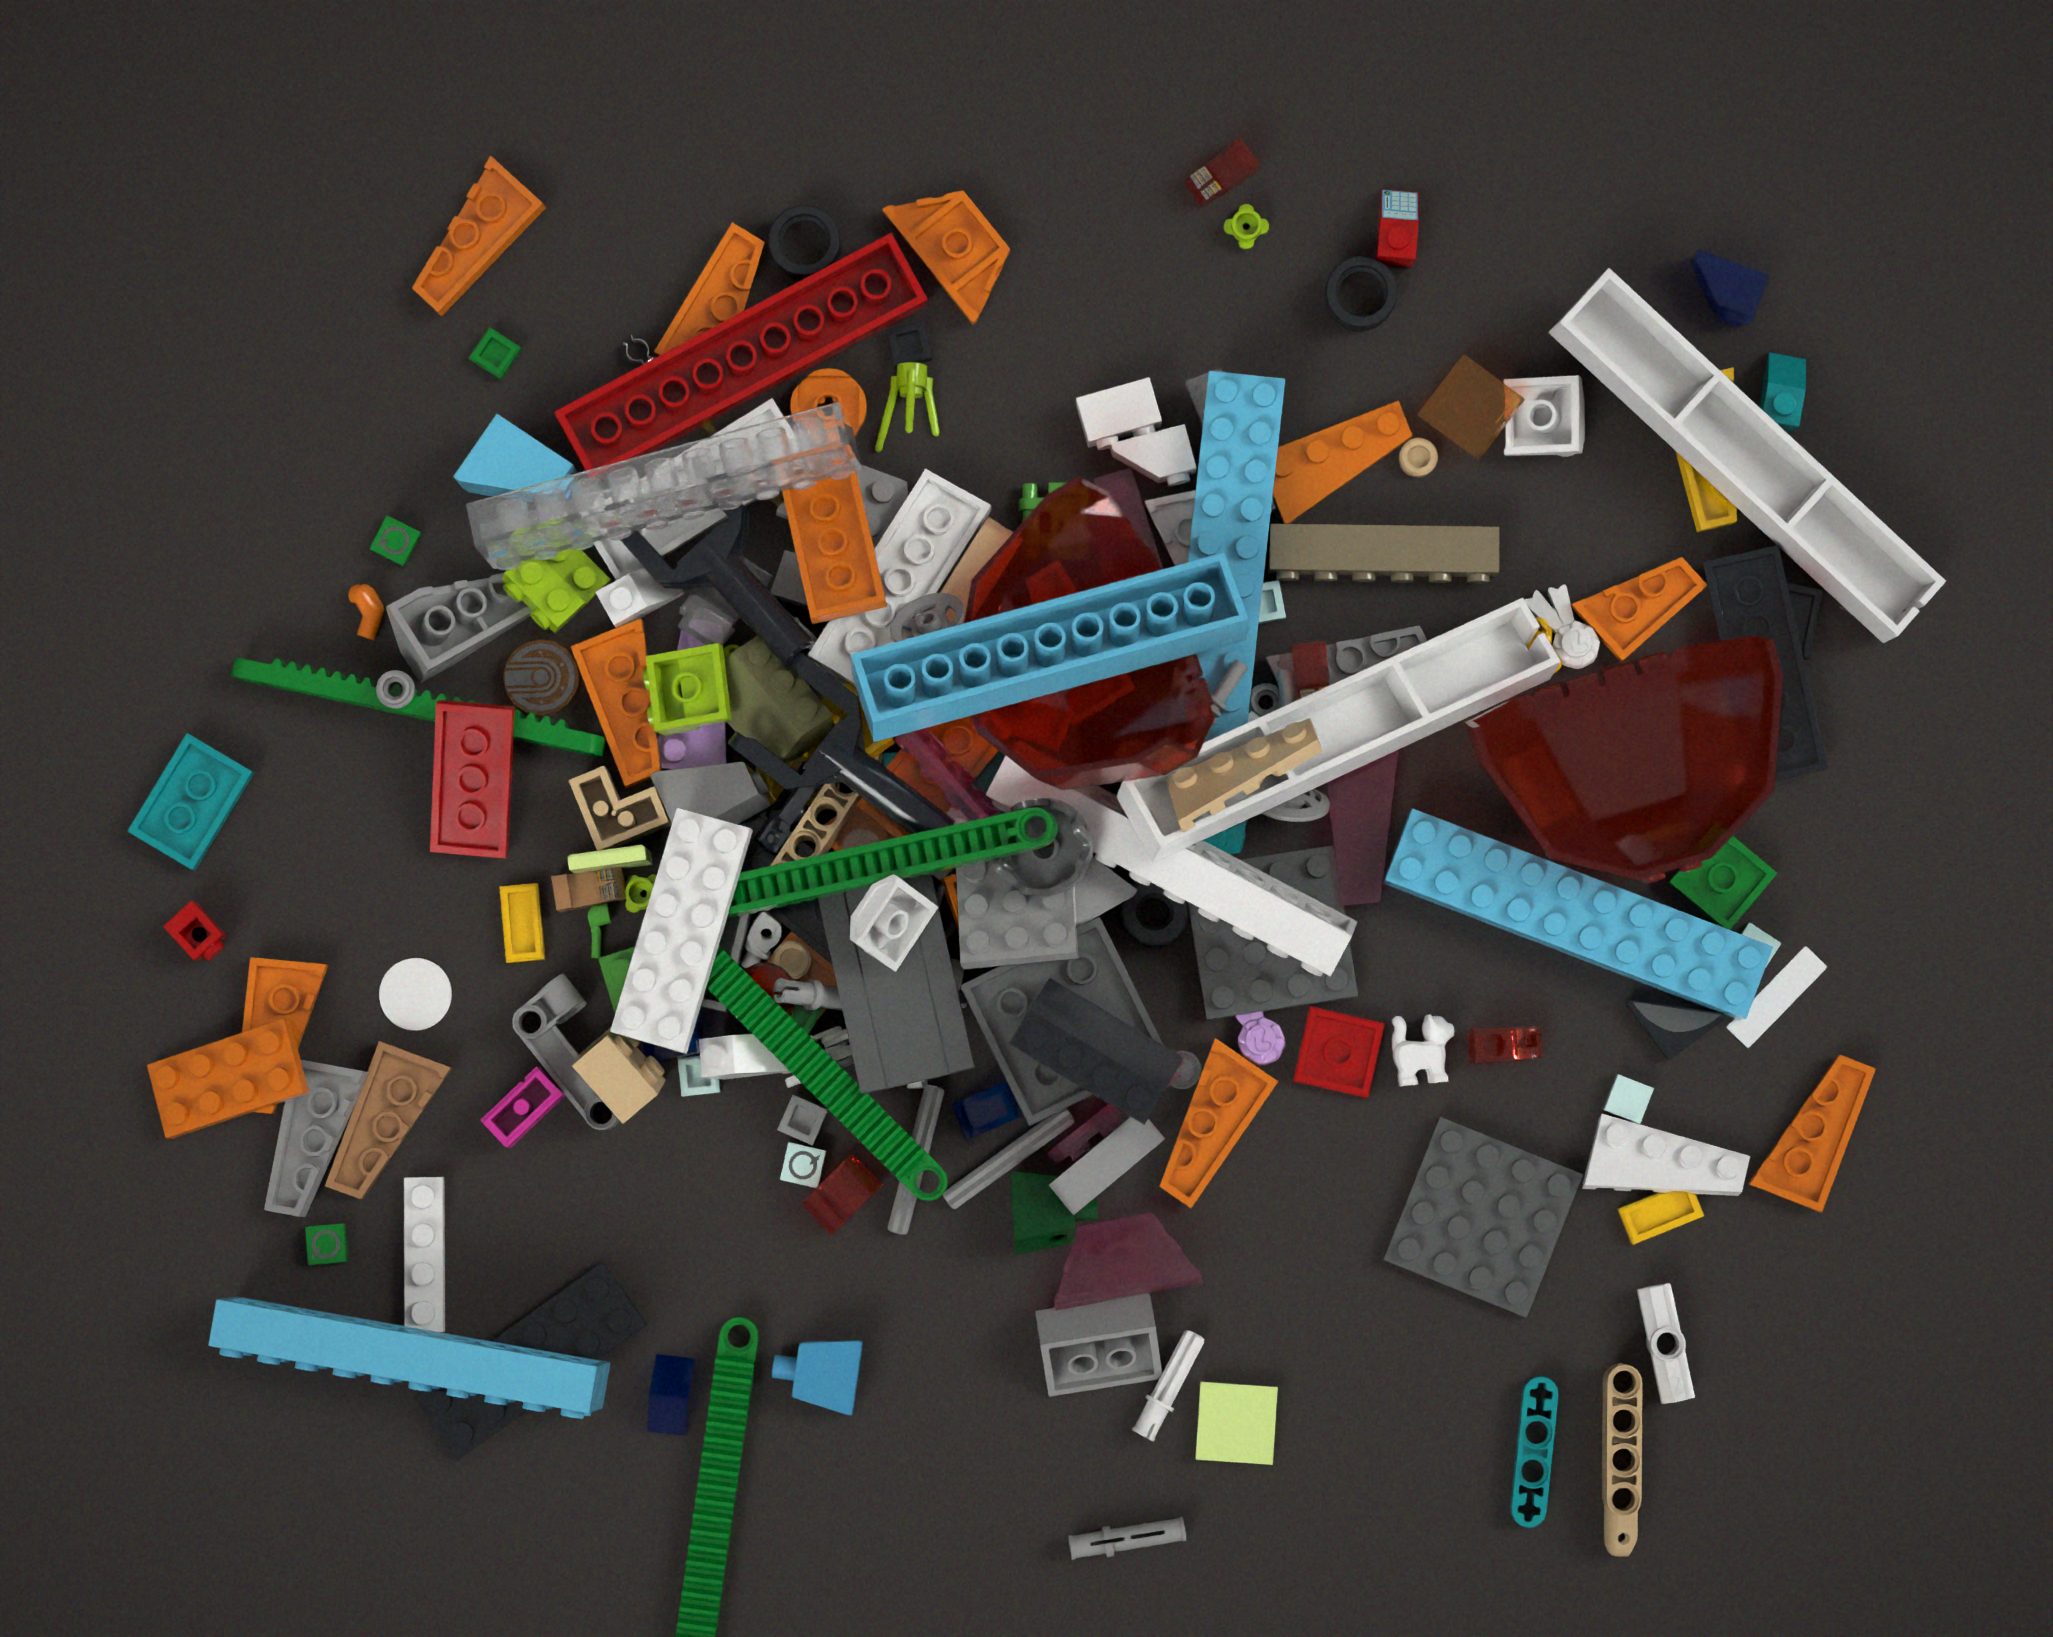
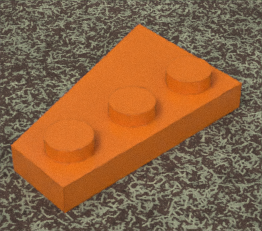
(1637, 608)

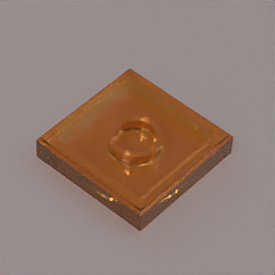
(1471, 407)

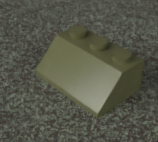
(774, 703)

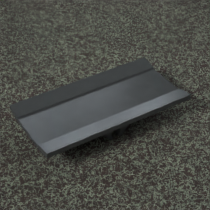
(903, 1021)

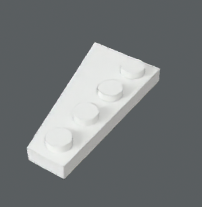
(1650, 1159)

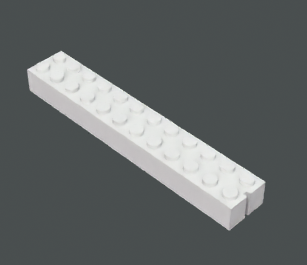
(1747, 456)
(1363, 719)

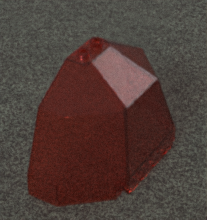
(1111, 727)
(1643, 766)

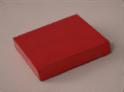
(1338, 1052)

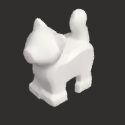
(1417, 1055)

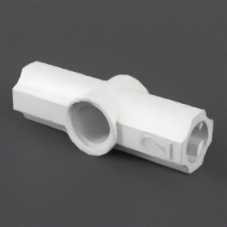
(1672, 1368)

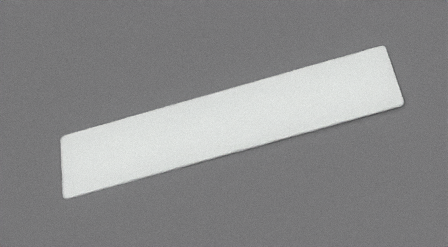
(1778, 996)

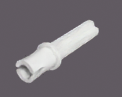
(1168, 1385)

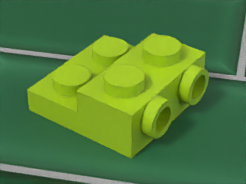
(555, 586)
(687, 689)

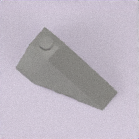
(451, 622)

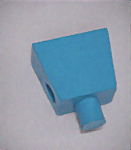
(823, 1373)

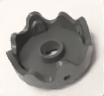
(1068, 863)

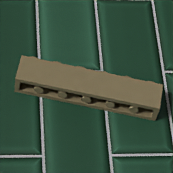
(1383, 551)

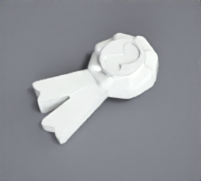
(1573, 641)

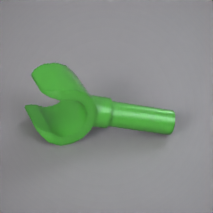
(598, 916)

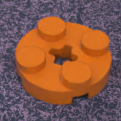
(833, 384)

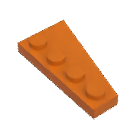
(486, 226)
(719, 289)
(1217, 1116)

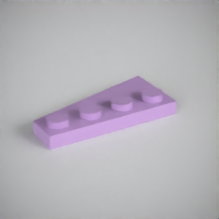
(693, 747)

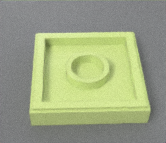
(611, 858)
(1236, 1423)

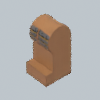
(588, 889)

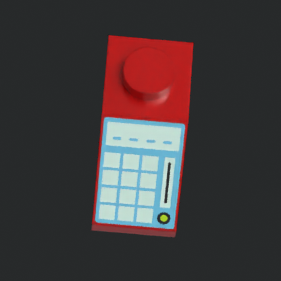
(1397, 228)

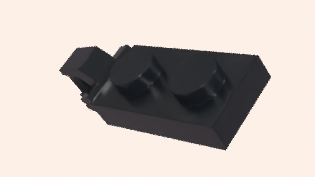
(787, 809)

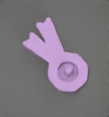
(1260, 1039)

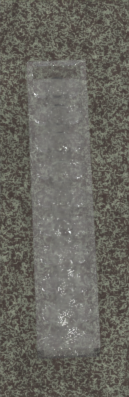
(664, 487)

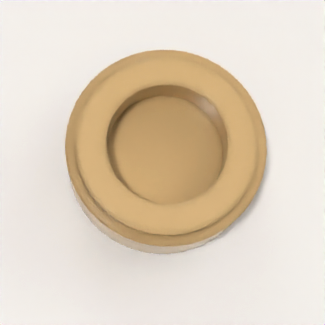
(1418, 457)
(793, 958)

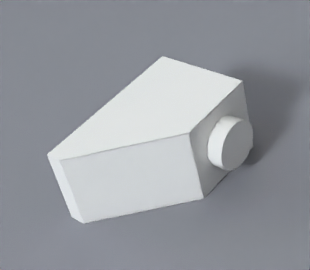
(1159, 455)
(634, 597)
(736, 1057)

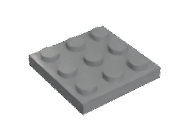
(1010, 927)

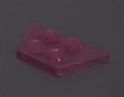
(1122, 1261)

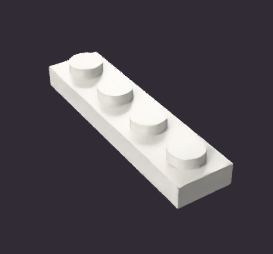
(424, 1253)

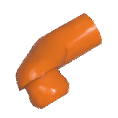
(370, 607)

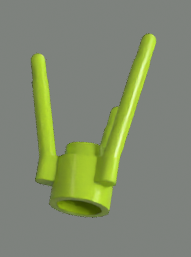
(911, 383)

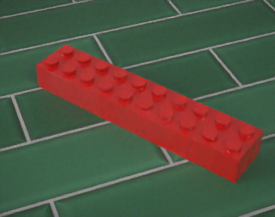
(743, 356)

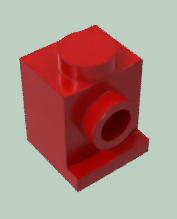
(183, 929)

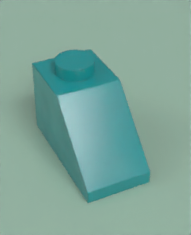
(1783, 390)

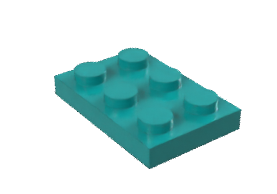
(190, 802)

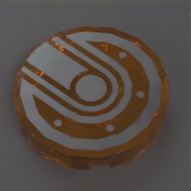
(541, 677)

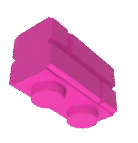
(523, 1107)

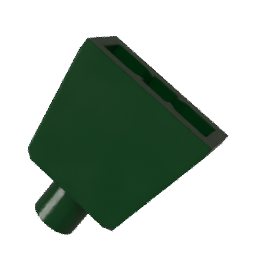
(1040, 1216)

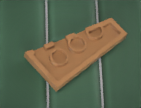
(384, 1113)

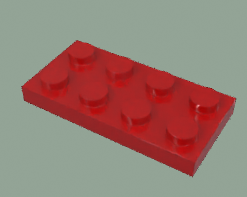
(472, 779)

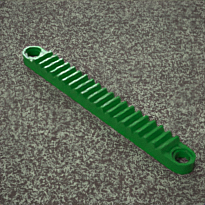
(423, 707)
(902, 856)
(822, 1076)
(717, 1483)

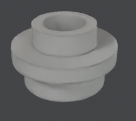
(387, 680)
(1264, 690)

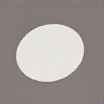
(415, 994)

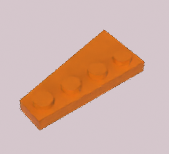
(1333, 457)
(614, 679)
(281, 992)
(1814, 1143)

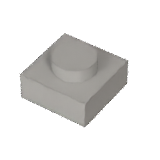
(802, 1120)

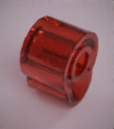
(842, 1194)

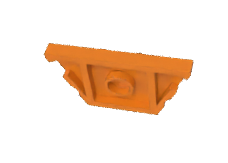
(954, 246)

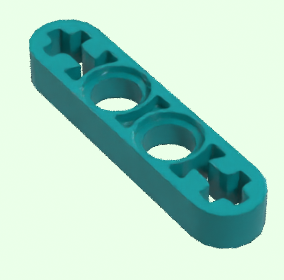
(1534, 1451)

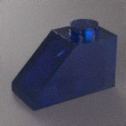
(1729, 287)

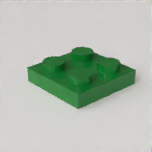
(1725, 883)

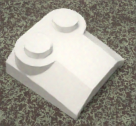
(1549, 418)
(890, 920)

